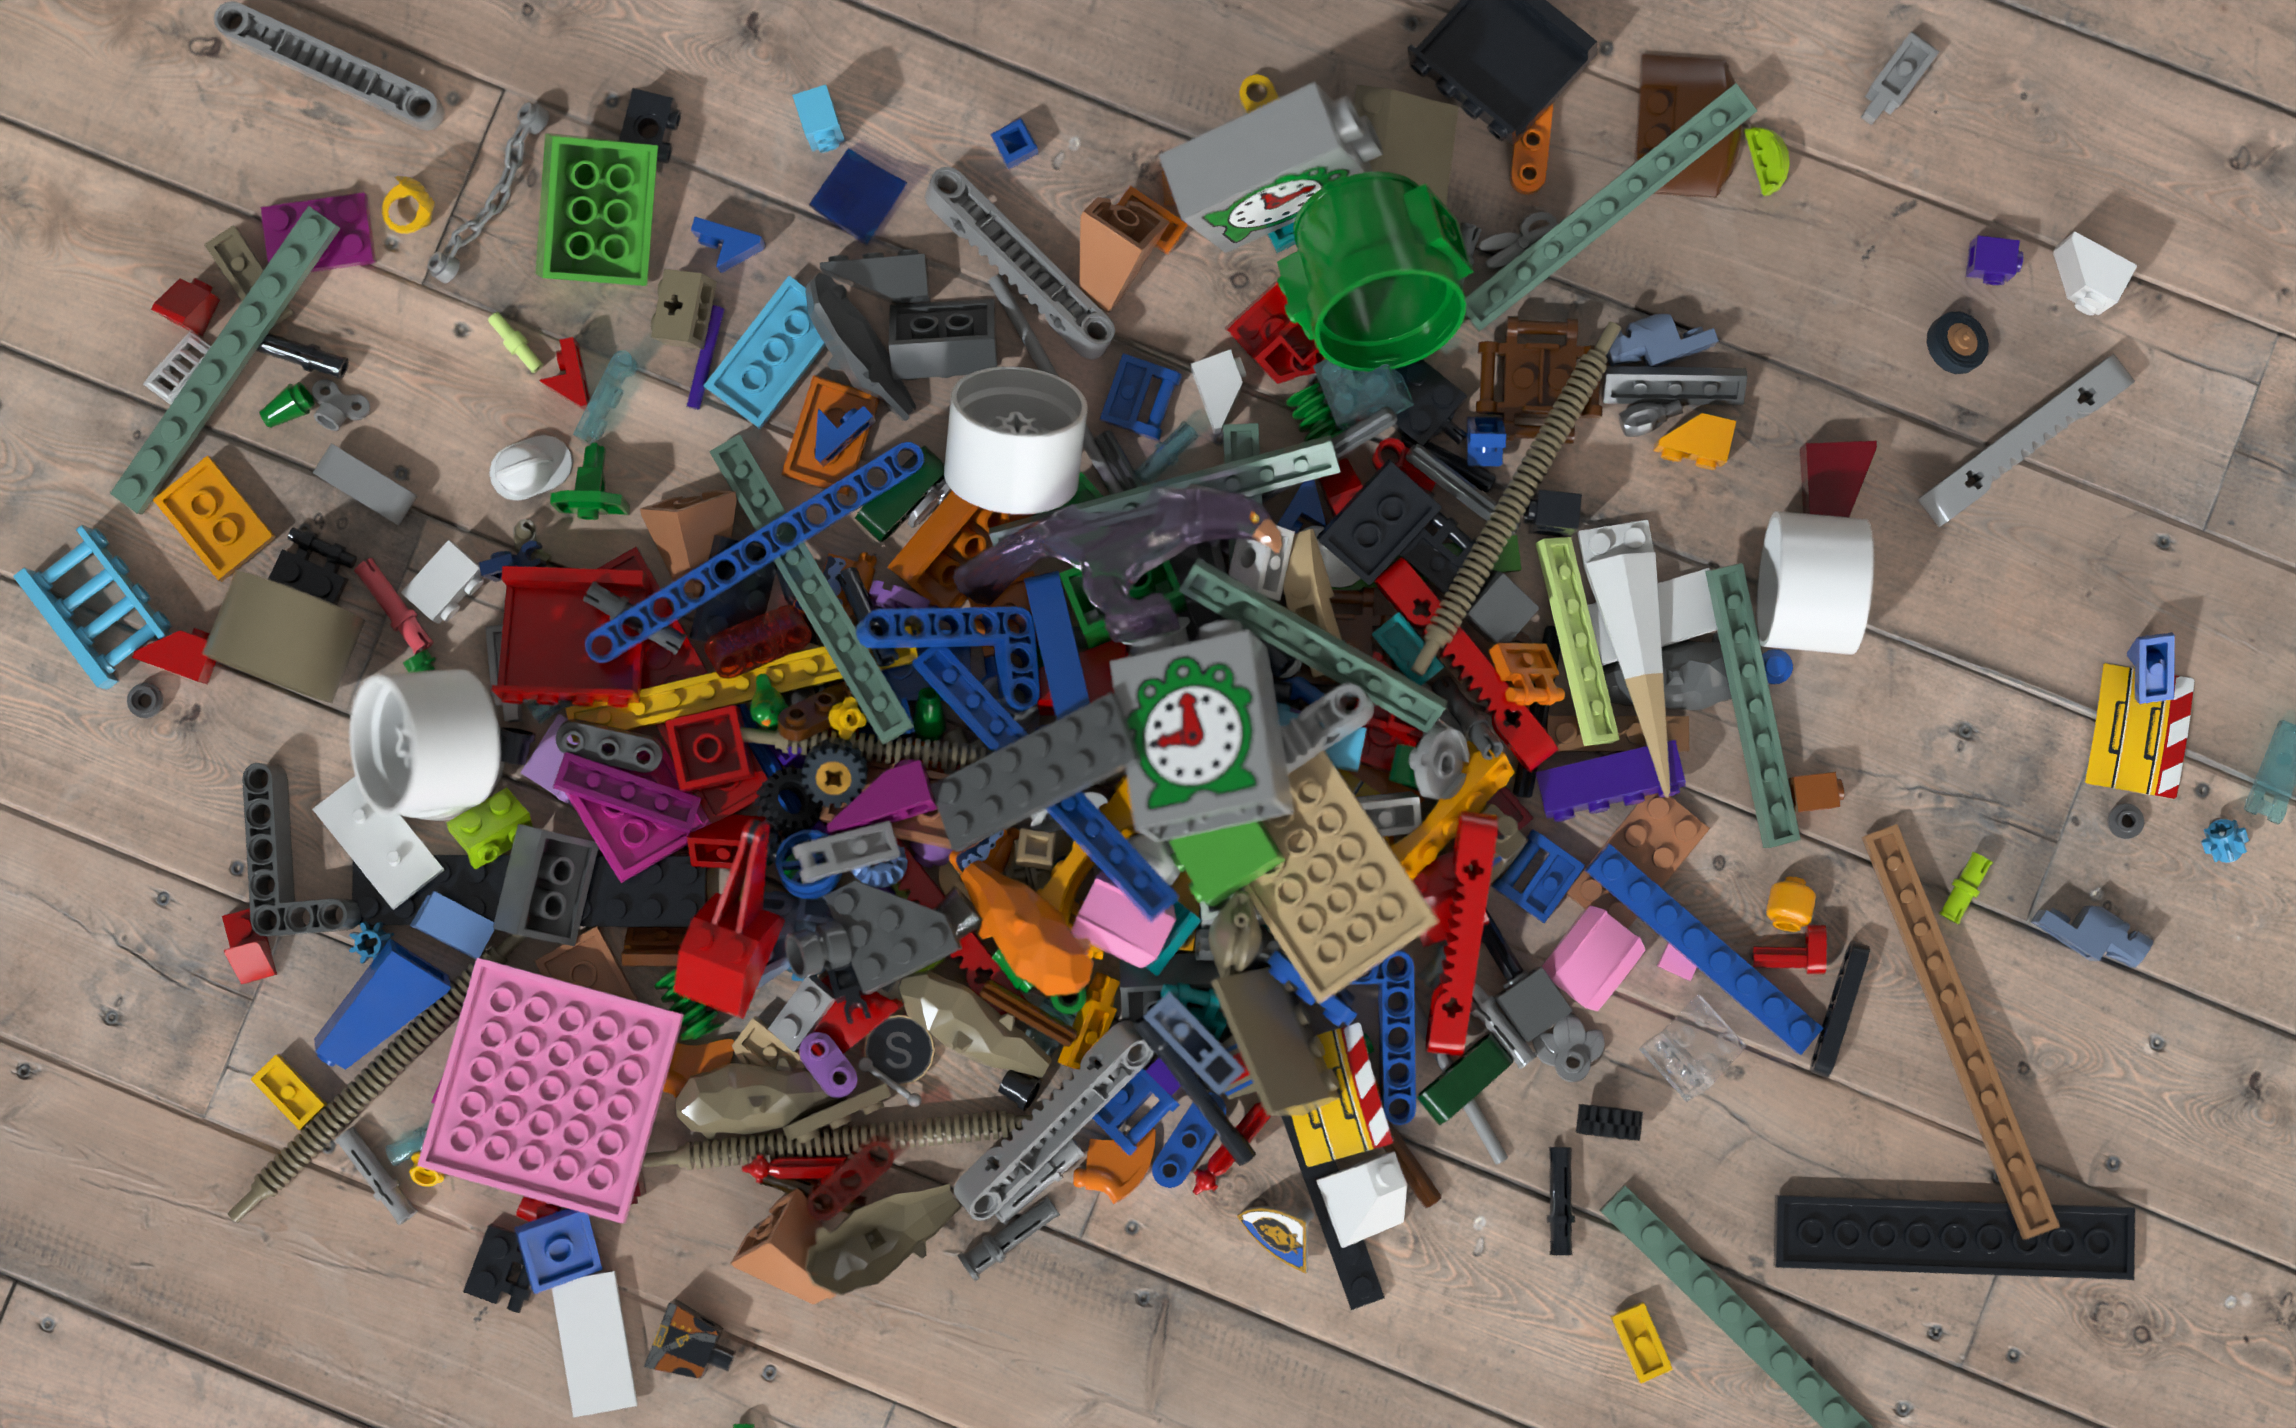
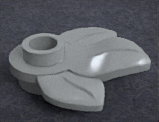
(1568, 1042)

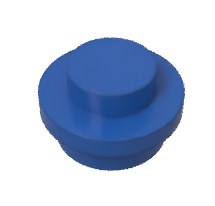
(1777, 666)

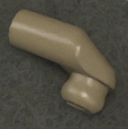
(524, 532)

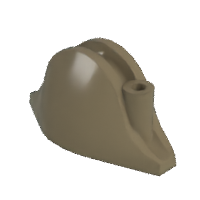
(1235, 935)

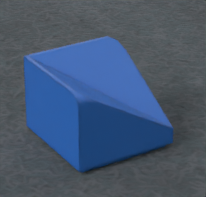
(1014, 143)

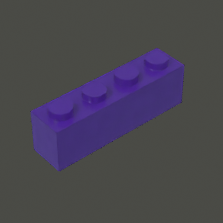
(1606, 781)

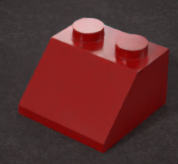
(1436, 887)

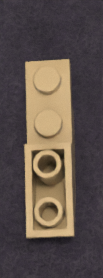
(1308, 585)

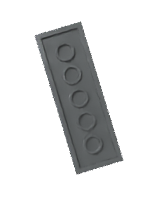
(1035, 772)

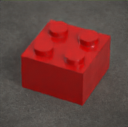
(709, 749)

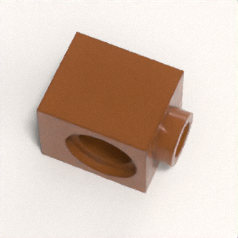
(1816, 792)

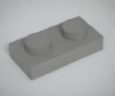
(802, 1012)

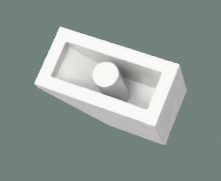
(1219, 385)

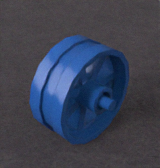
(803, 890)

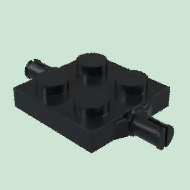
(1433, 407)

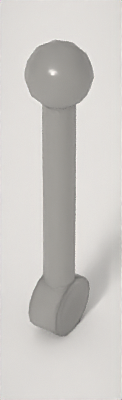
(866, 1064)

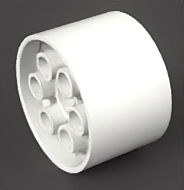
(1015, 440)
(1814, 582)
(424, 741)

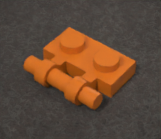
(1525, 664)

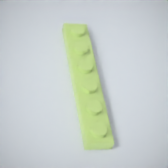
(1577, 641)

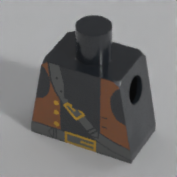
(688, 1344)

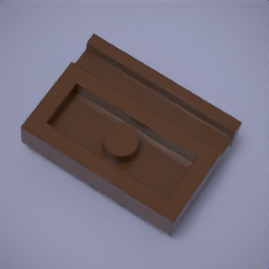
(652, 946)

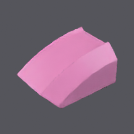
(1119, 926)
(1593, 958)

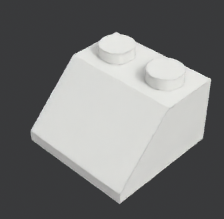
(2091, 273)

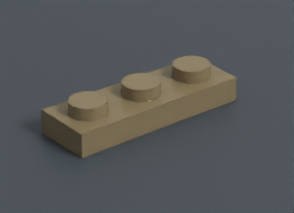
(238, 263)
(837, 1114)

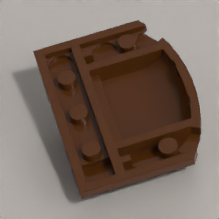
(1670, 95)

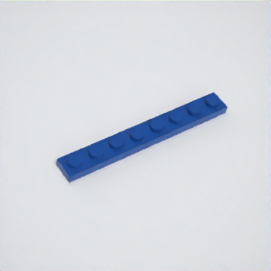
(1703, 949)

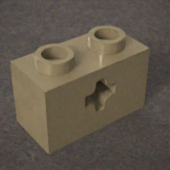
(683, 309)

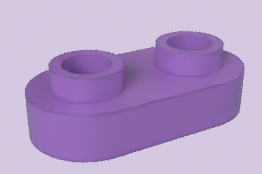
(828, 1064)

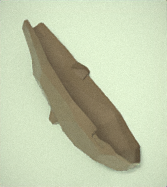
(970, 1024)
(751, 1098)
(878, 1239)

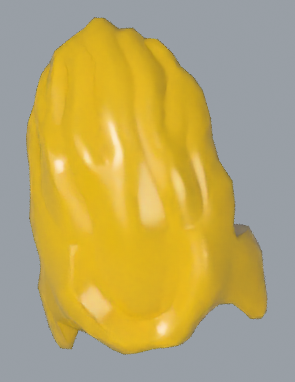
(409, 187)

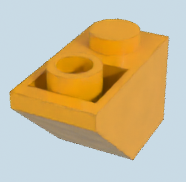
(1701, 439)

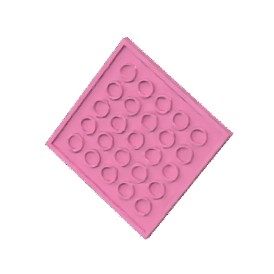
(550, 1090)

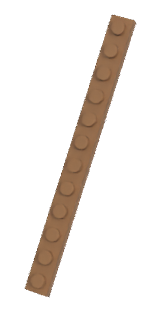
(1960, 1032)

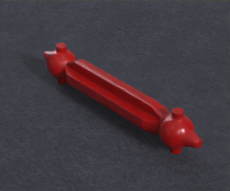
(1222, 1159)
(795, 1167)

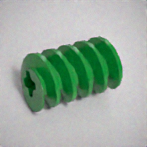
(1314, 412)
(695, 1015)

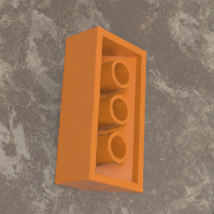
(944, 543)

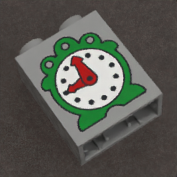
(1267, 165)
(1202, 733)

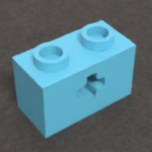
(819, 119)

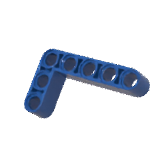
(964, 634)
(1057, 643)
(1389, 1019)

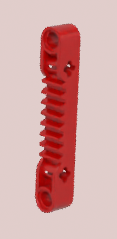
(1526, 742)
(973, 951)
(1448, 1025)

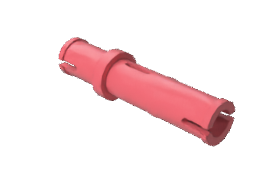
(397, 611)

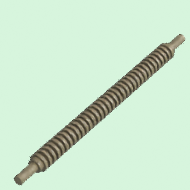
(1515, 498)
(889, 749)
(359, 1092)
(687, 1155)

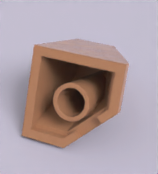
(1115, 247)
(686, 530)
(780, 1247)

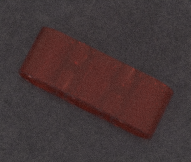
(758, 641)
(844, 1194)

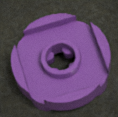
(896, 598)

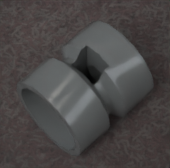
(812, 950)

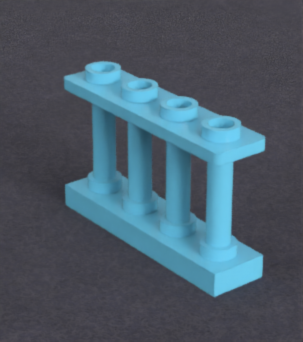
(59, 612)

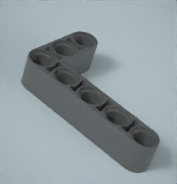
(280, 863)

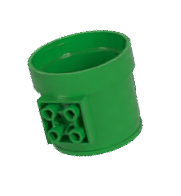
(1376, 271)

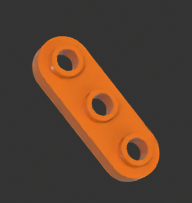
(1532, 157)

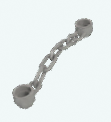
(533, 120)

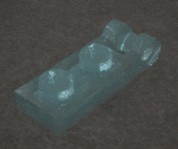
(606, 396)
(2275, 775)

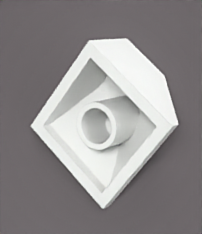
(1365, 1198)

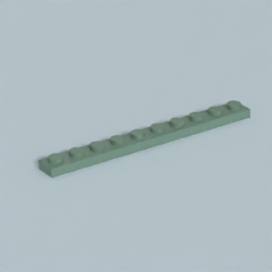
(1608, 206)
(225, 360)
(1245, 476)
(814, 594)
(1730, 1312)

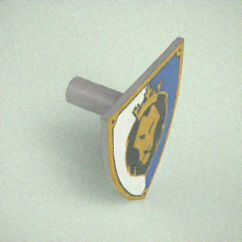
(1280, 1233)

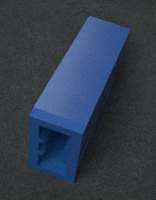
(380, 1003)

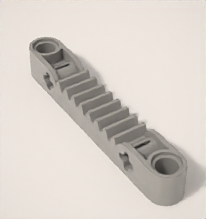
(329, 65)
(1025, 265)
(2098, 385)
(1307, 737)
(985, 1185)

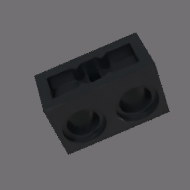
(1553, 513)

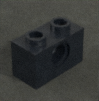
(648, 109)

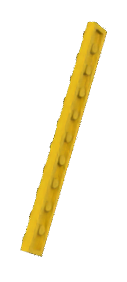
(713, 692)

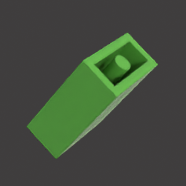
(1225, 859)

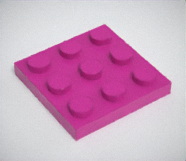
(631, 841)

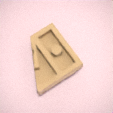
(761, 1047)

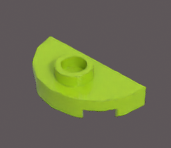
(1769, 158)

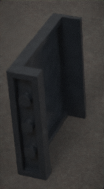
(1504, 60)

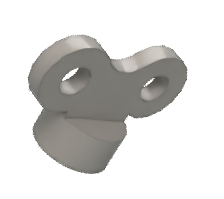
(337, 406)

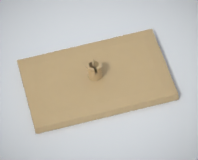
(1341, 890)

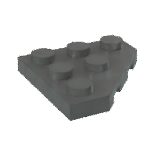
(889, 934)

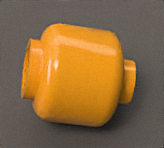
(1790, 904)

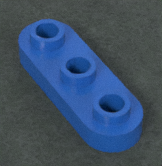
(1335, 1008)
(1180, 1155)

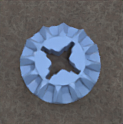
(884, 873)

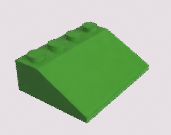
(596, 210)

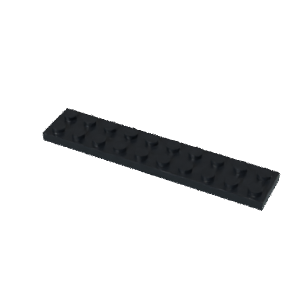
(656, 897)
(1950, 1238)

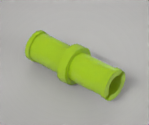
(1965, 888)

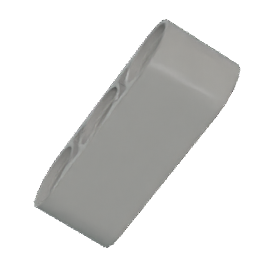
(364, 484)

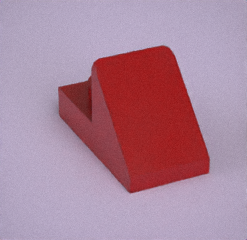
(573, 384)
(248, 951)

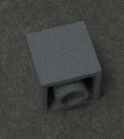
(1500, 609)
(1532, 1003)

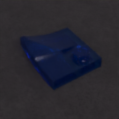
(858, 196)

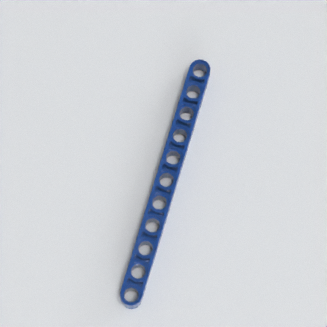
(767, 538)

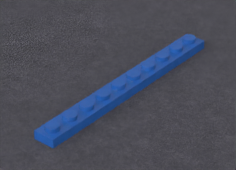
(1074, 814)

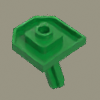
(589, 496)

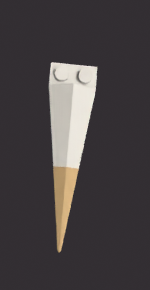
(1624, 583)

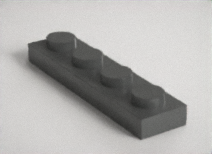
(1671, 384)

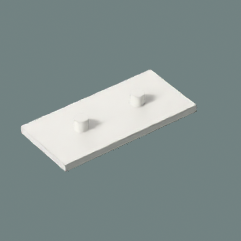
(1683, 613)
(378, 844)
(594, 1344)

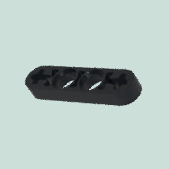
(1839, 1009)

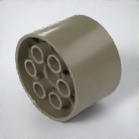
(283, 636)

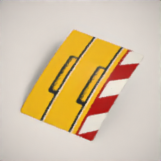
(2138, 743)
(1356, 1118)

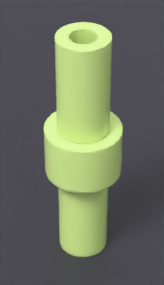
(515, 342)

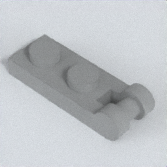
(847, 851)

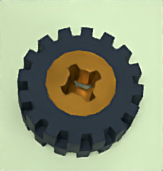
(841, 762)

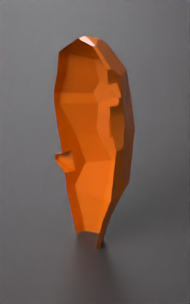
(1028, 931)

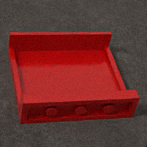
(547, 636)

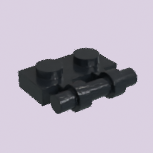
(1432, 558)
(302, 575)
(492, 1269)

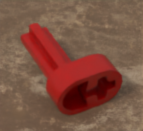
(1811, 957)

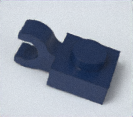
(492, 568)

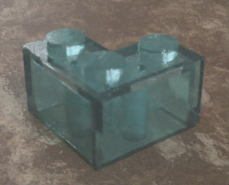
(1358, 395)

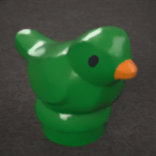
(766, 703)

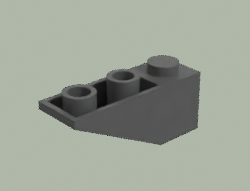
(892, 278)

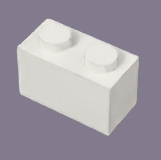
(444, 583)

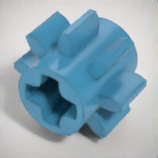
(2225, 840)
(367, 933)

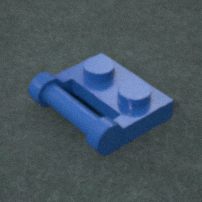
(1129, 393)
(1549, 881)
(1126, 1103)

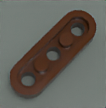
(812, 713)

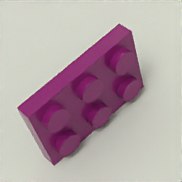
(350, 212)

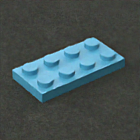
(768, 356)

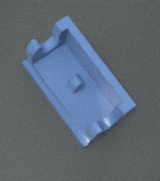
(453, 925)

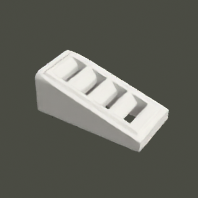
(164, 369)

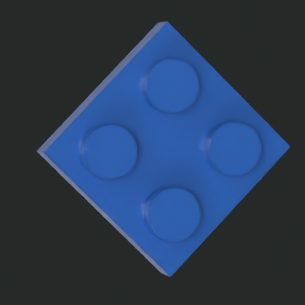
(558, 1249)

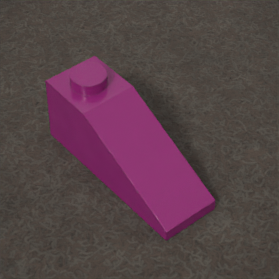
(891, 797)

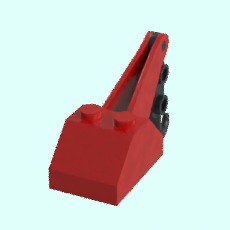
(731, 937)

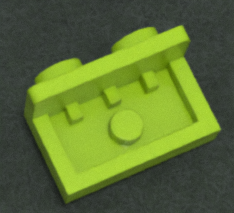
(489, 827)

